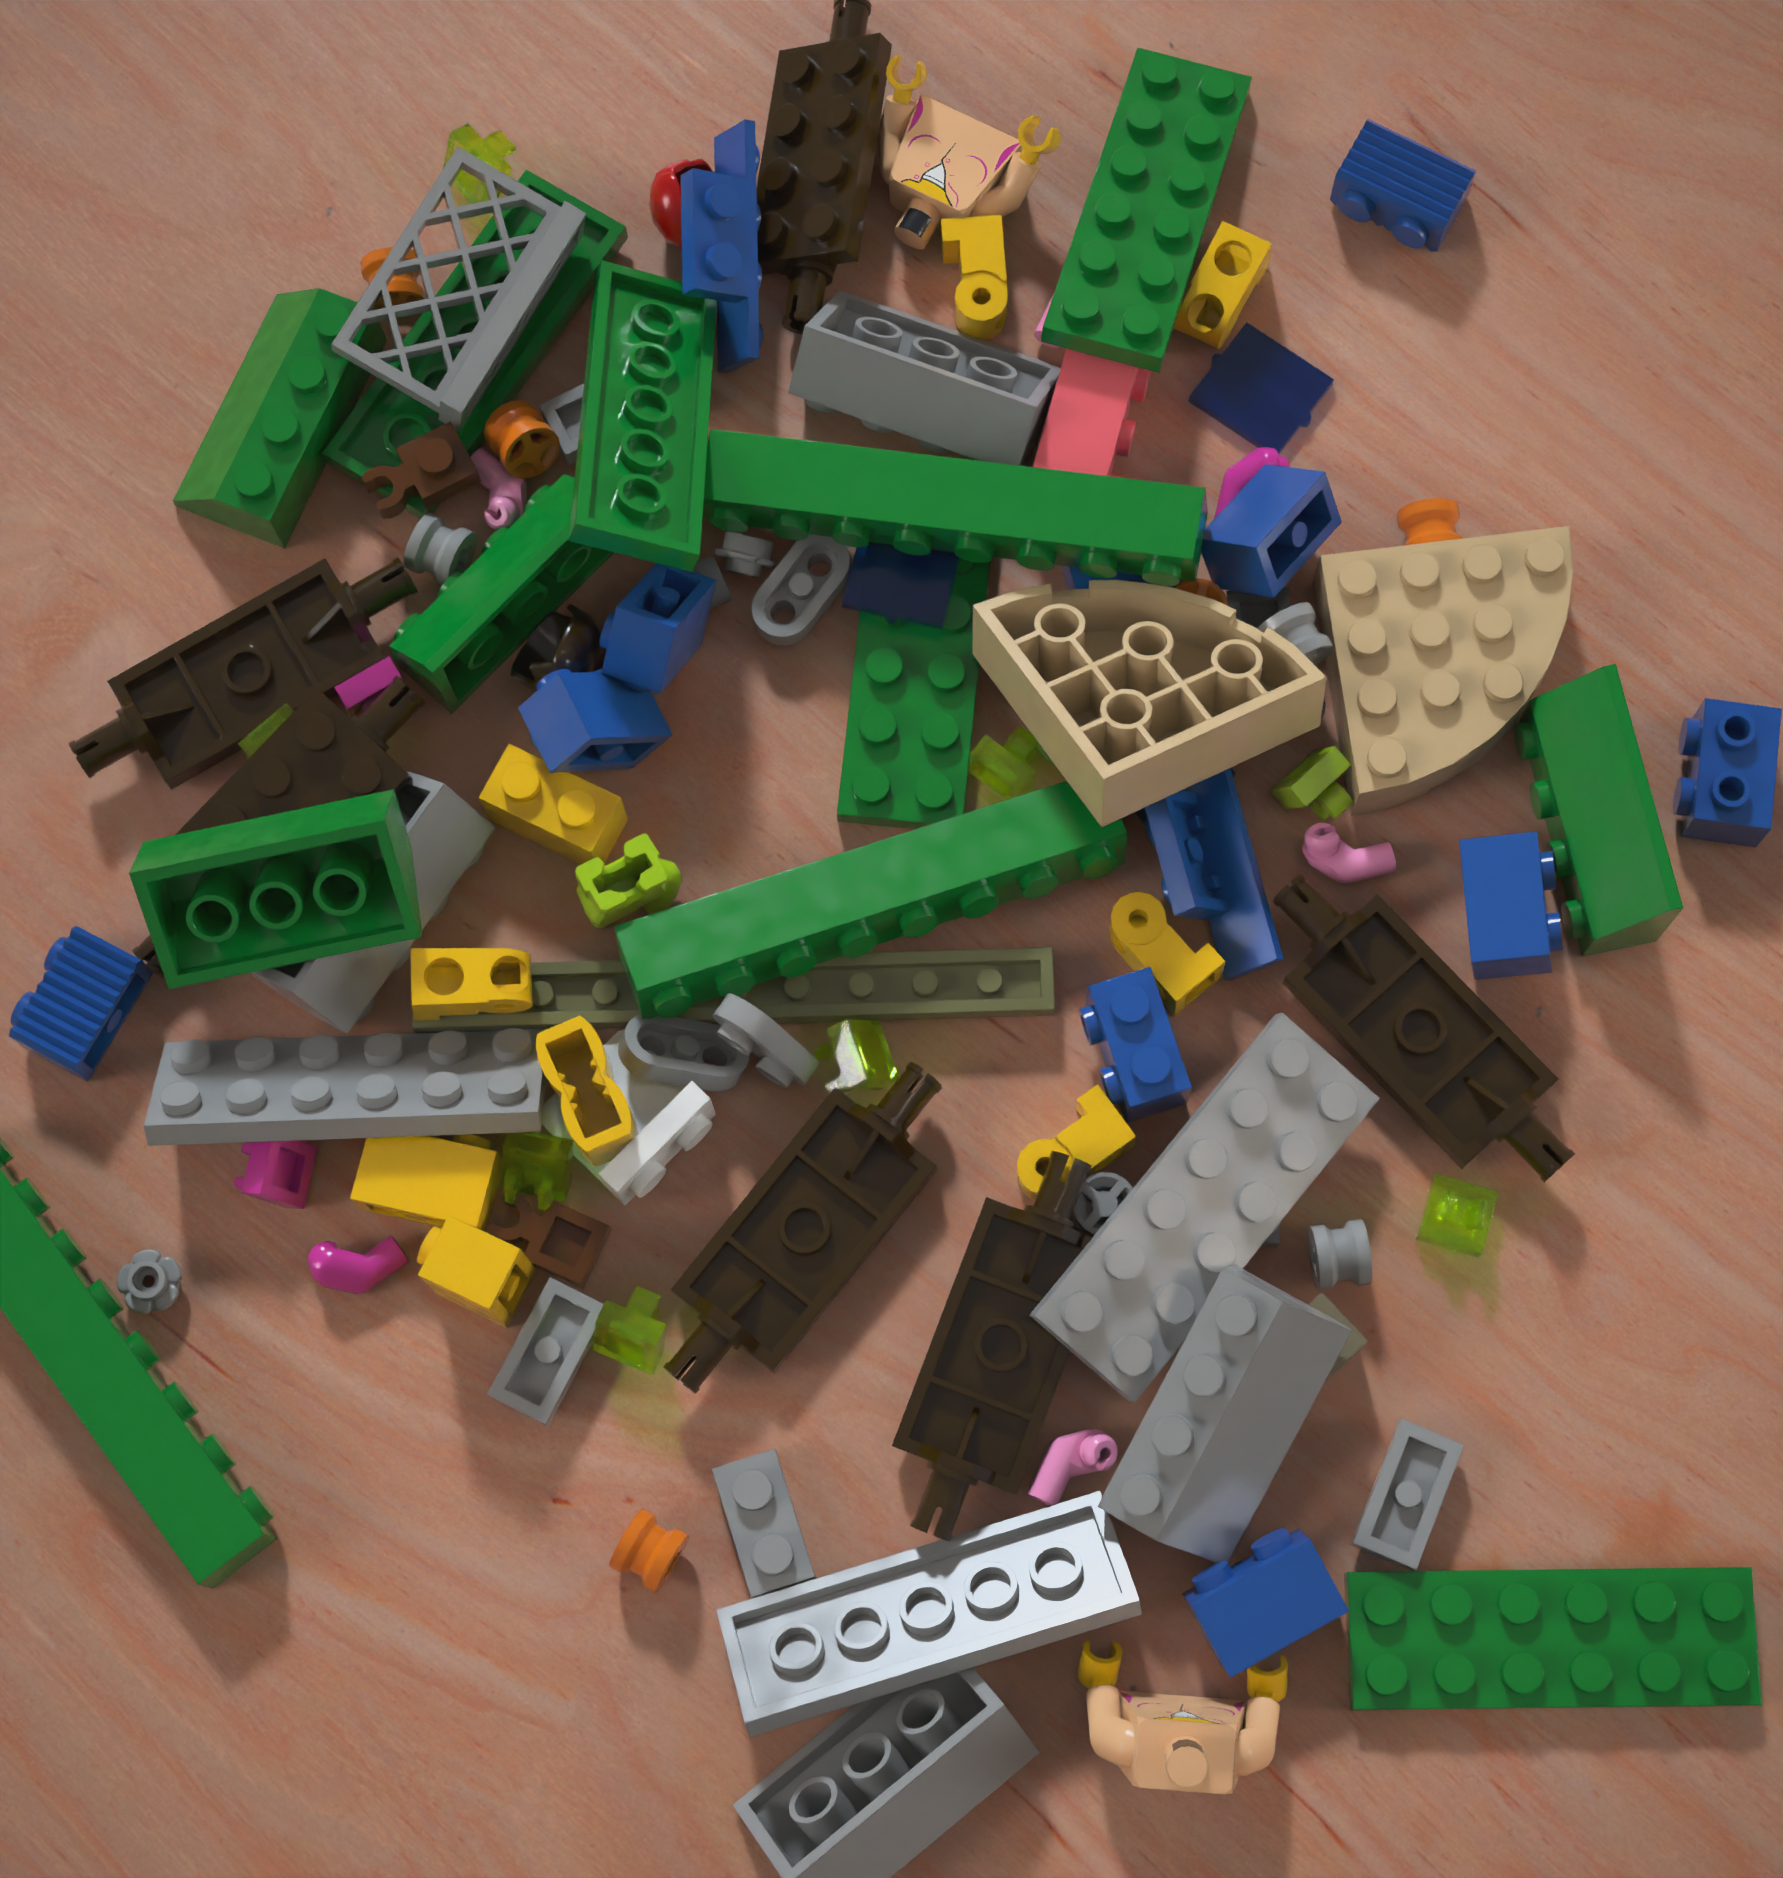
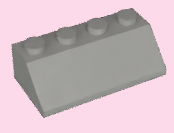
(923, 381)
(445, 842)
(1224, 1416)
(886, 1780)

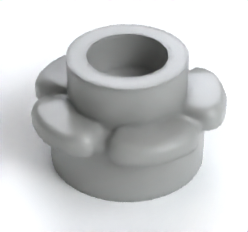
(745, 554)
(161, 1294)

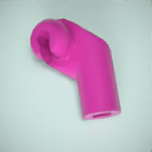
(1243, 471)
(353, 1271)

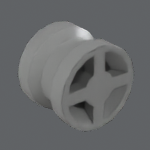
(439, 548)
(1298, 627)
(1106, 1193)
(1340, 1254)

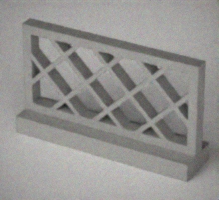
(506, 315)

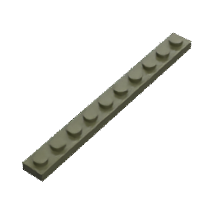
(856, 988)

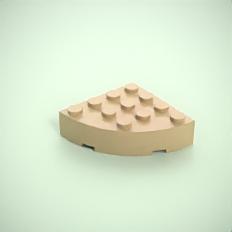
(1436, 652)
(1142, 686)

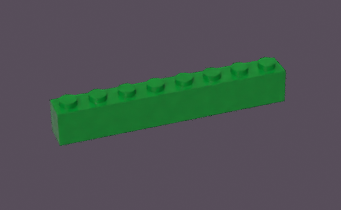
(955, 506)
(864, 898)
(119, 1395)

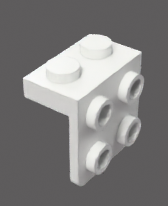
(666, 1120)

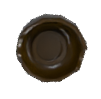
(558, 645)

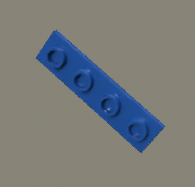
(721, 243)
(1214, 871)

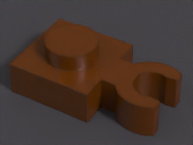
(431, 466)
(558, 1241)

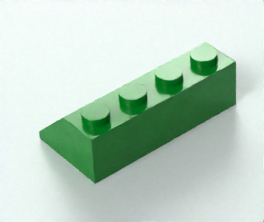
(279, 418)
(498, 600)
(1598, 814)
(278, 889)

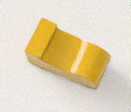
(1223, 284)
(983, 289)
(1146, 940)
(469, 981)
(1095, 1138)

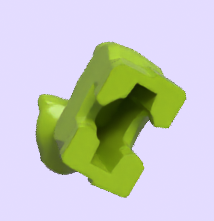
(627, 883)

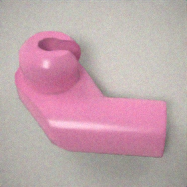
(506, 492)
(1341, 862)
(1070, 1457)

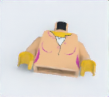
(949, 162)
(1179, 1738)

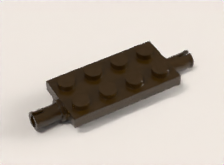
(820, 157)
(234, 673)
(310, 762)
(1420, 1030)
(804, 1229)
(988, 1359)

